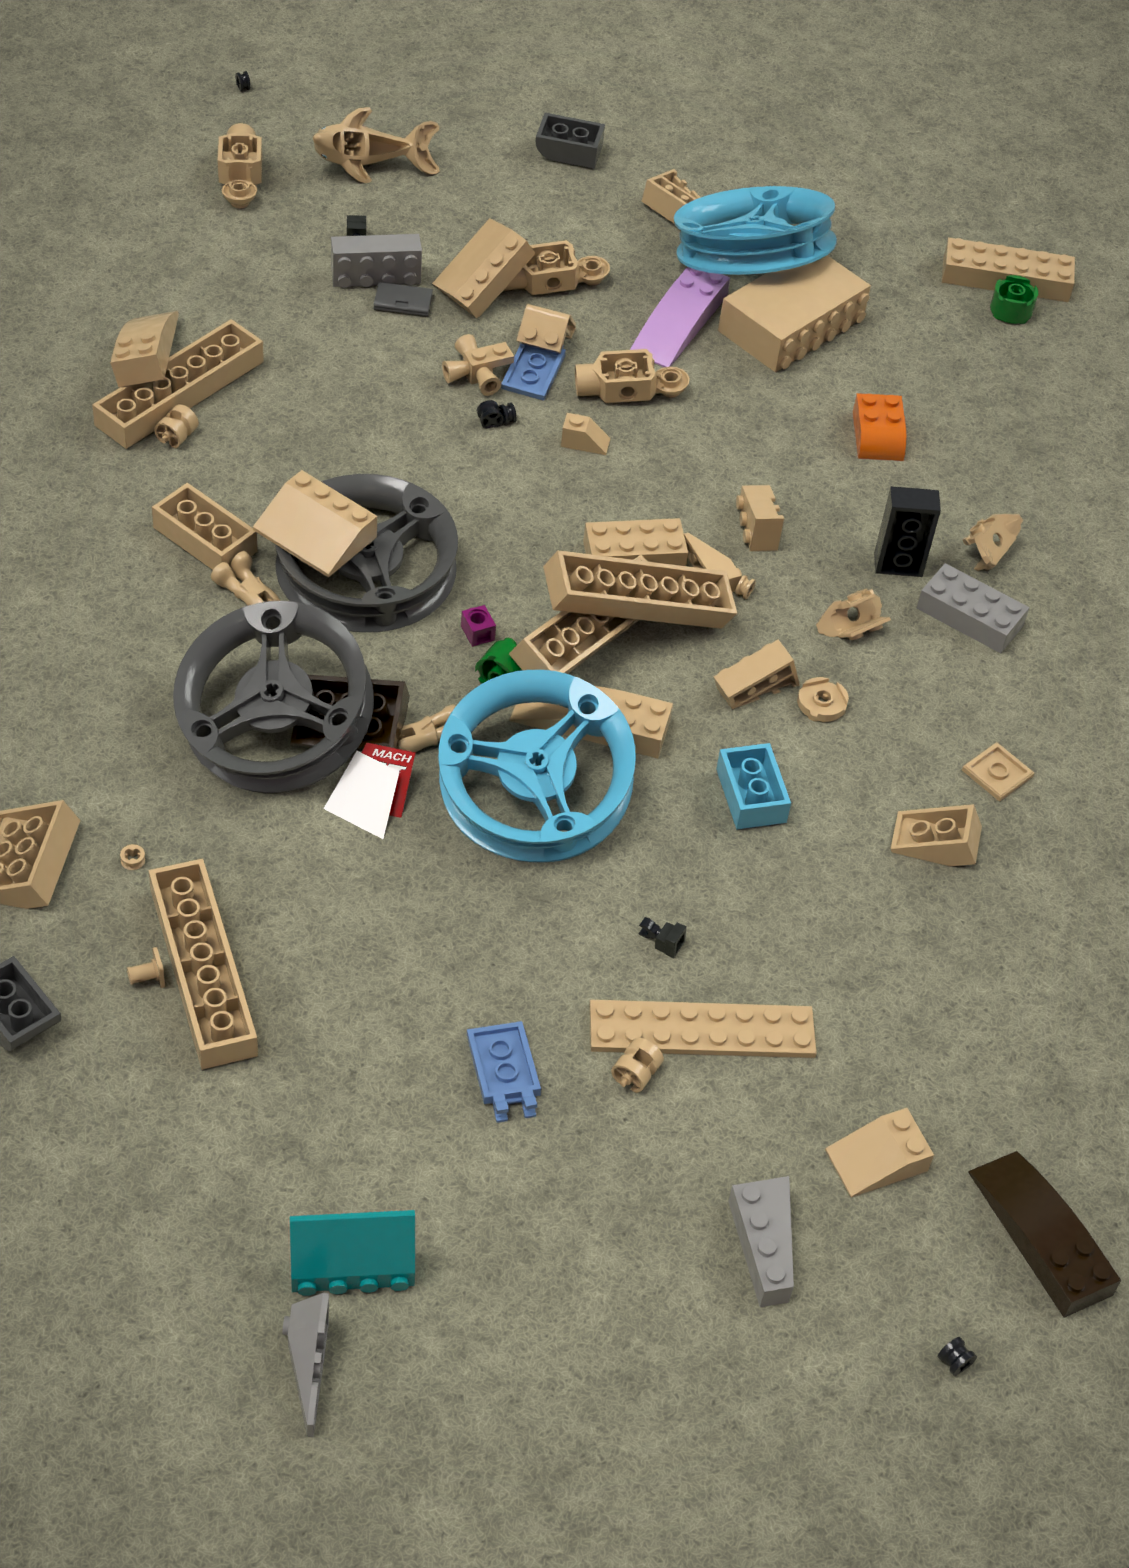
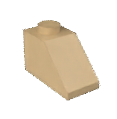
(584, 434)

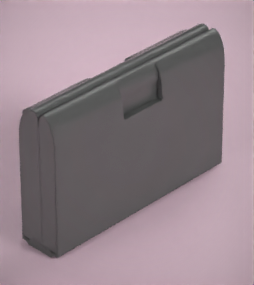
(403, 299)

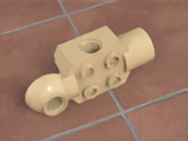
(240, 164)
(557, 269)
(628, 377)

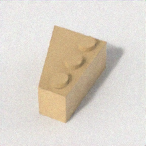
(667, 194)
(759, 517)
(756, 675)

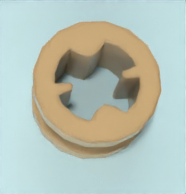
(745, 587)
(132, 850)

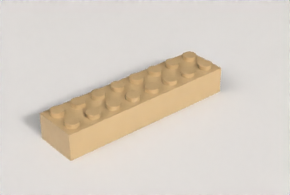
(189, 378)
(639, 590)
(568, 640)
(203, 964)

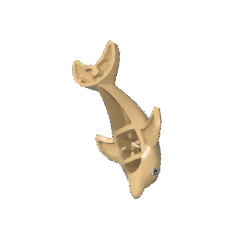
(358, 145)

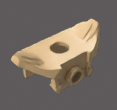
(1005, 526)
(836, 621)

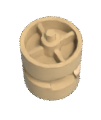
(176, 425)
(637, 1064)

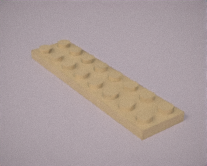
(704, 1028)

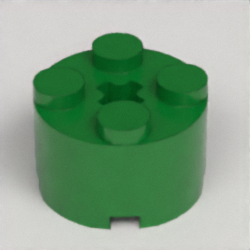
(1013, 300)
(497, 660)

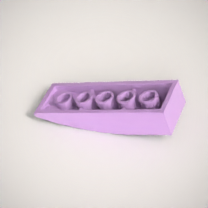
(681, 314)

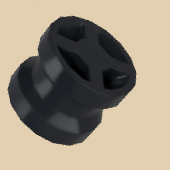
(489, 414)
(957, 1356)

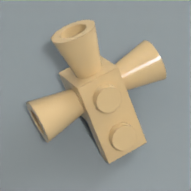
(478, 363)

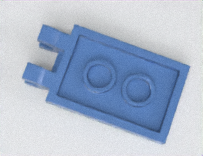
(532, 371)
(504, 1068)

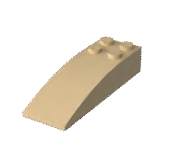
(143, 349)
(645, 715)

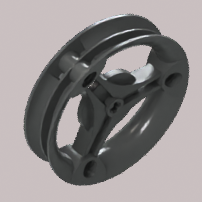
(389, 605)
(273, 696)

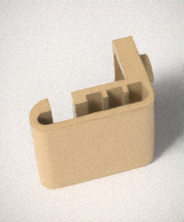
(545, 328)

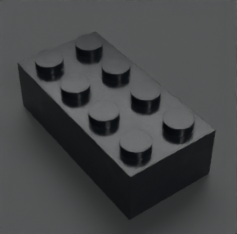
(907, 531)

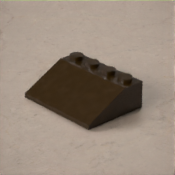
(388, 713)

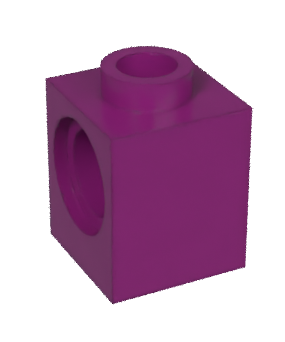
(478, 625)

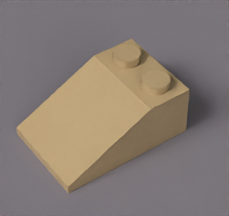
(938, 834)
(881, 1153)

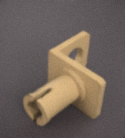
(148, 970)

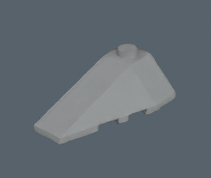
(307, 1343)

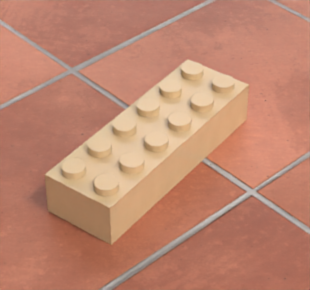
(984, 264)

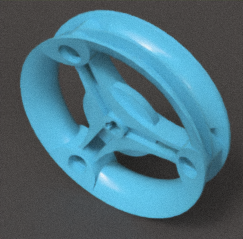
(752, 231)
(589, 712)

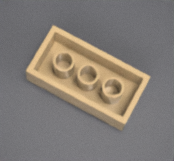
(202, 527)
(655, 539)

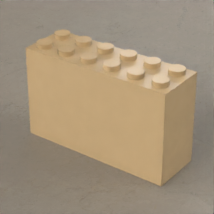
(793, 311)

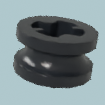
(243, 80)
(508, 413)

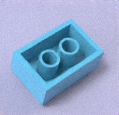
(753, 786)

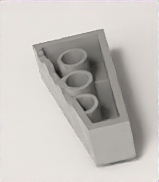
(764, 1230)

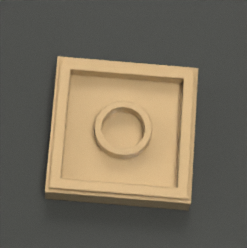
(998, 771)

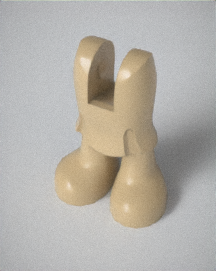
(251, 589)
(424, 732)

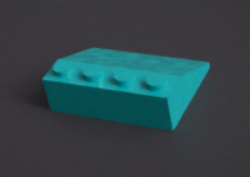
(352, 1252)

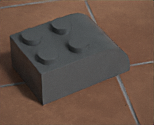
(570, 140)
(23, 1006)

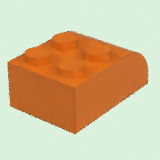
(879, 427)

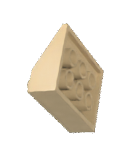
(484, 267)
(316, 524)
(34, 852)

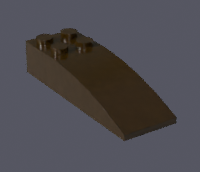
(1047, 1233)

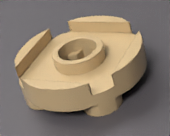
(818, 710)

